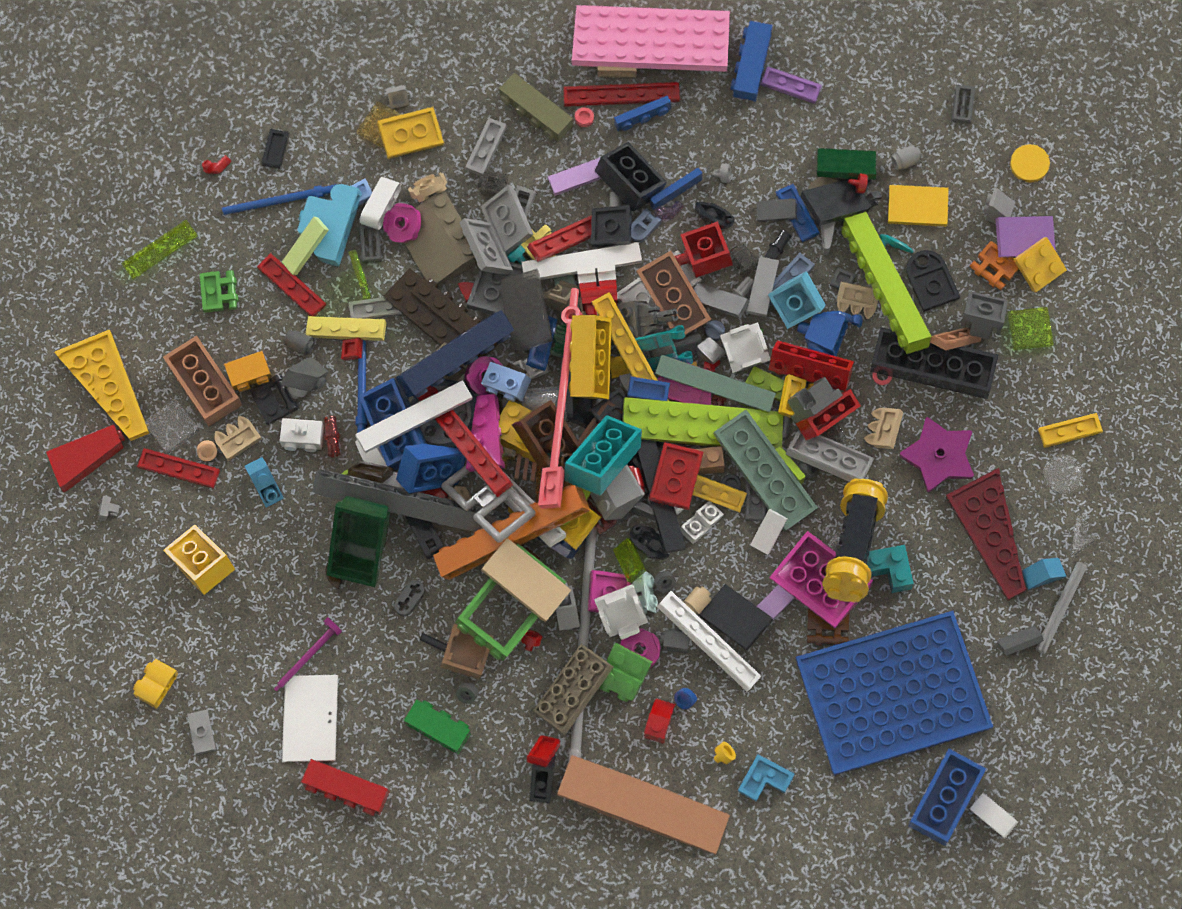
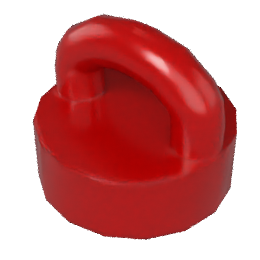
(860, 183)

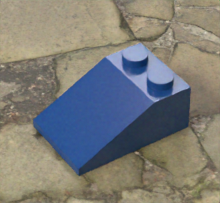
(428, 466)

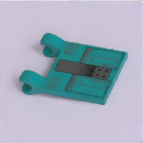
(662, 344)

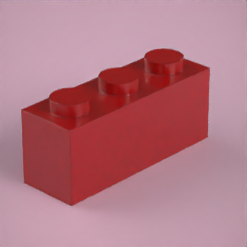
(829, 416)

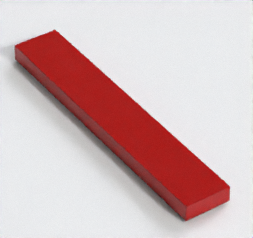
(620, 94)

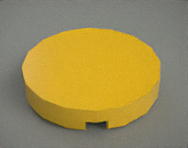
(1030, 163)

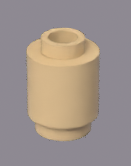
(698, 599)

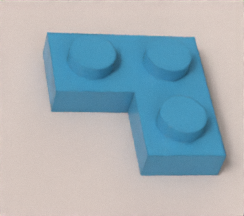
(762, 773)

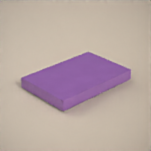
(1020, 233)

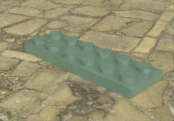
(764, 469)

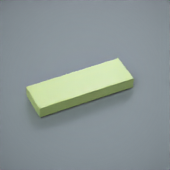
(305, 245)

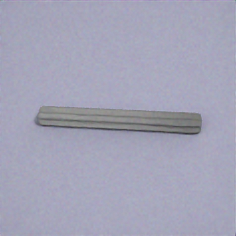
(1061, 607)

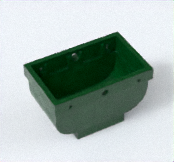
(358, 540)

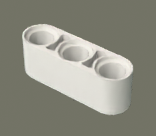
(380, 202)

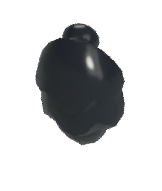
(712, 213)
(648, 541)

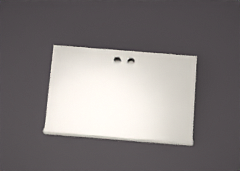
(307, 725)

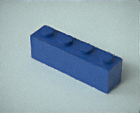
(752, 61)

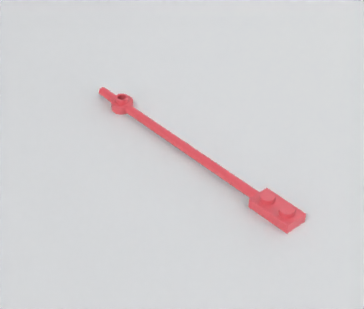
(553, 477)

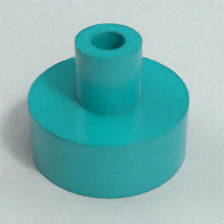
(517, 255)

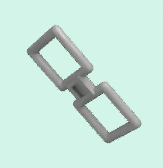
(488, 501)

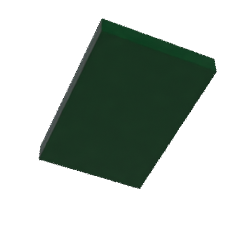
(846, 163)

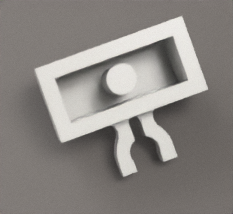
(301, 434)

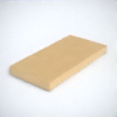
(526, 580)

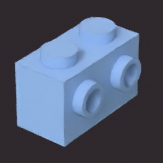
(506, 382)

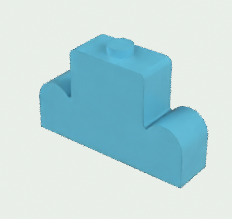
(336, 216)

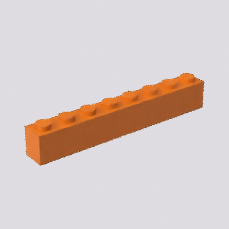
(481, 546)

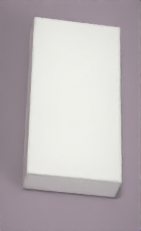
(768, 531)

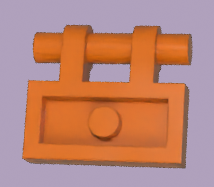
(1003, 266)

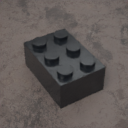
(630, 176)

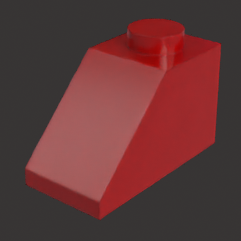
(659, 721)

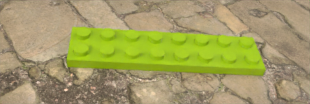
(693, 422)

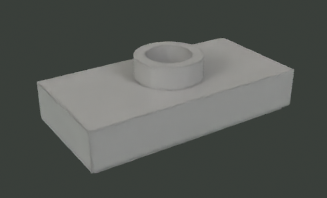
(201, 732)

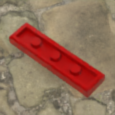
(561, 239)
(291, 285)
(178, 468)

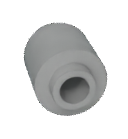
(906, 157)

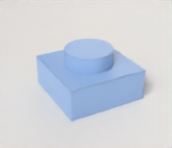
(365, 190)

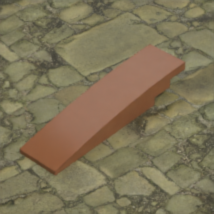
(643, 804)

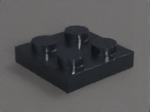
(611, 226)

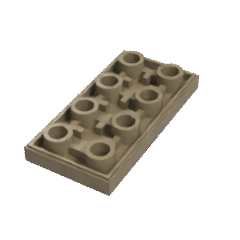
(573, 688)

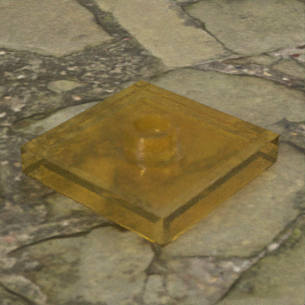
(369, 127)

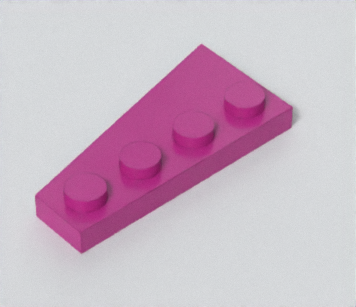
(487, 429)

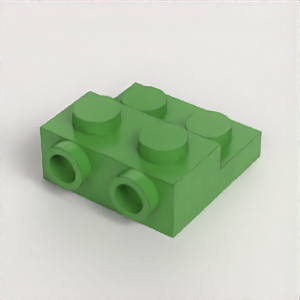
(627, 673)

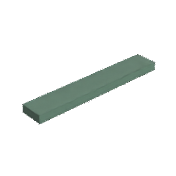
(715, 383)

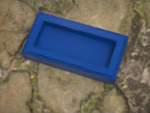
(648, 389)

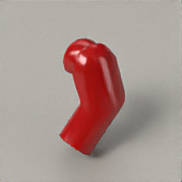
(216, 168)

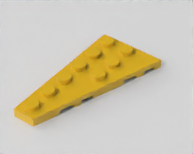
(103, 374)

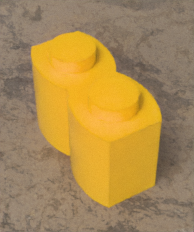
(155, 683)

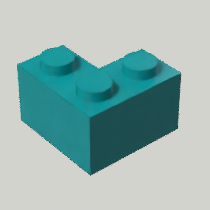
(895, 564)

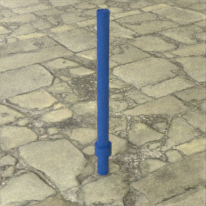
(318, 191)
(361, 418)

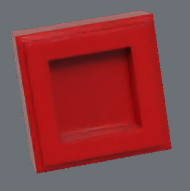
(352, 349)

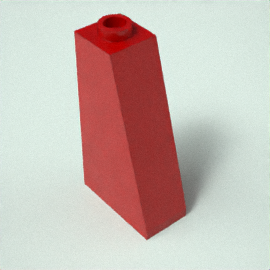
(83, 456)

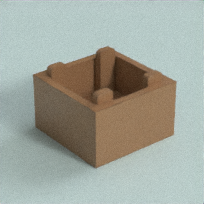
(464, 655)

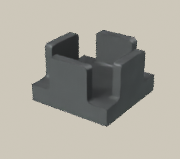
(984, 313)
(811, 401)

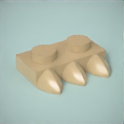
(858, 297)
(885, 428)
(237, 439)

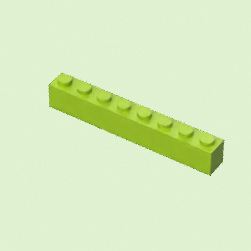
(886, 283)

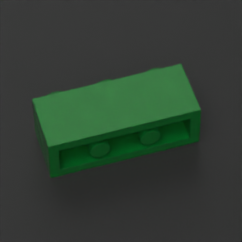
(437, 726)

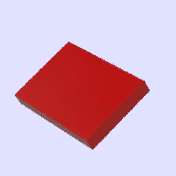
(676, 476)

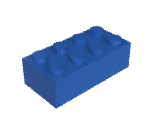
(383, 403)
(947, 797)

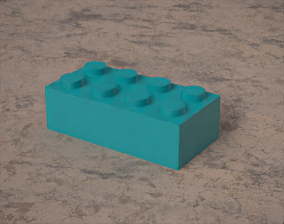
(603, 455)

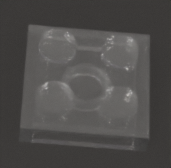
(171, 426)

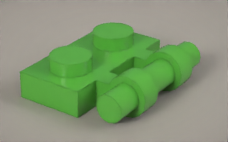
(211, 291)

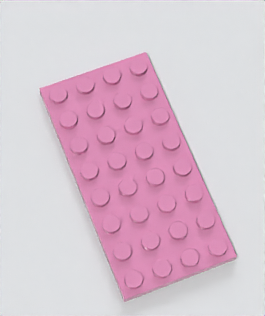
(651, 38)

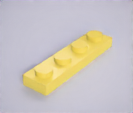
(346, 328)

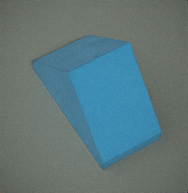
(1043, 572)

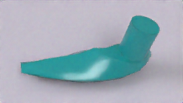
(886, 239)

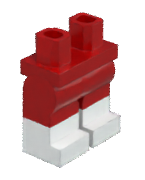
(588, 287)

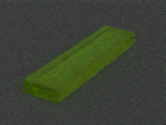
(159, 249)

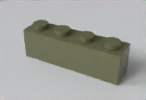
(535, 107)

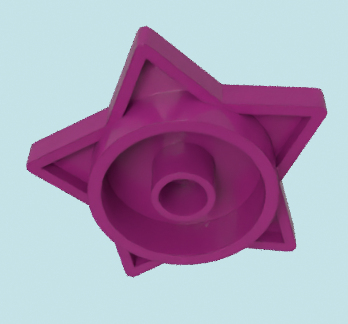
(937, 468)

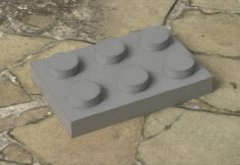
(507, 219)
(486, 246)

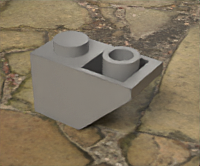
(998, 206)

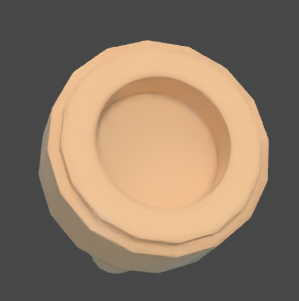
(206, 450)

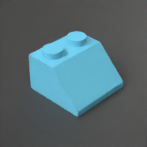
(797, 300)

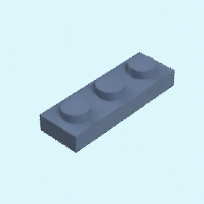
(796, 267)

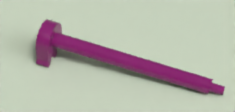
(333, 629)

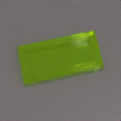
(629, 560)

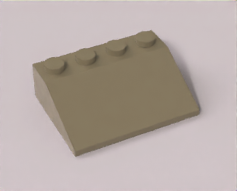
(441, 246)

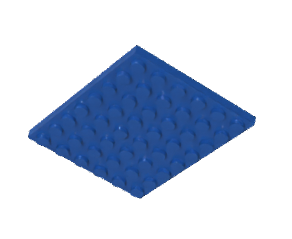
(893, 693)

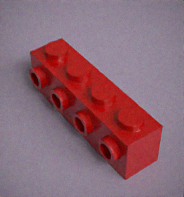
(810, 365)

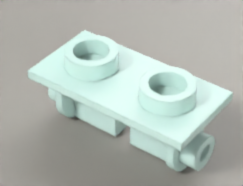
(645, 585)

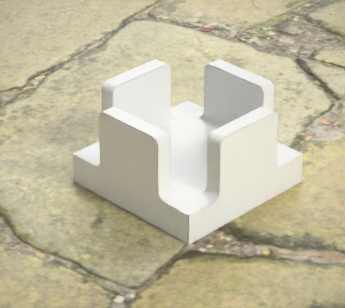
(745, 347)
(621, 612)

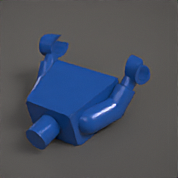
(828, 330)

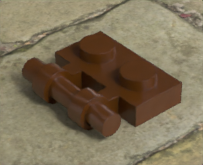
(818, 625)

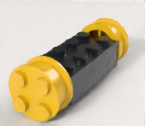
(848, 572)

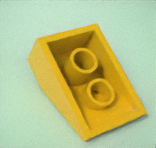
(199, 559)

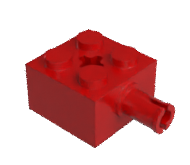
(704, 250)

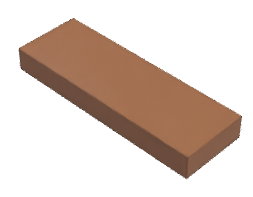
(954, 339)

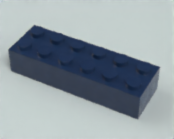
(459, 351)

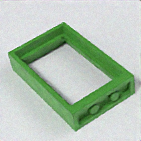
(482, 638)

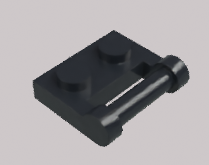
(268, 403)

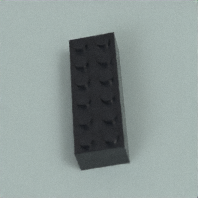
(955, 369)

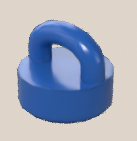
(685, 698)

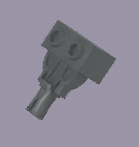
(642, 319)

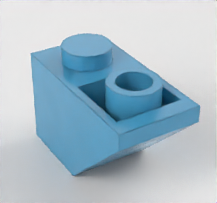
(264, 482)

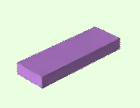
(791, 85)

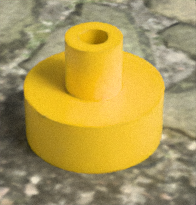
(724, 753)

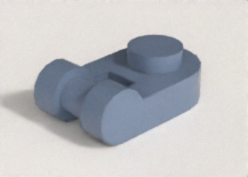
(641, 231)

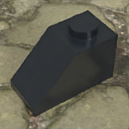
(542, 782)

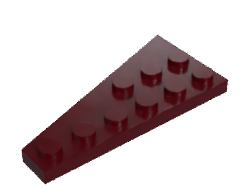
(987, 522)

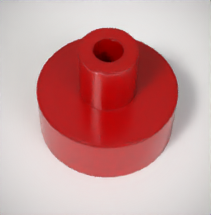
(531, 639)

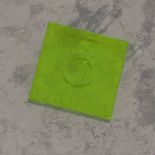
(359, 274)
(1030, 328)

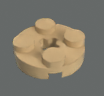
(428, 186)

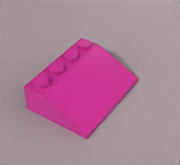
(803, 577)

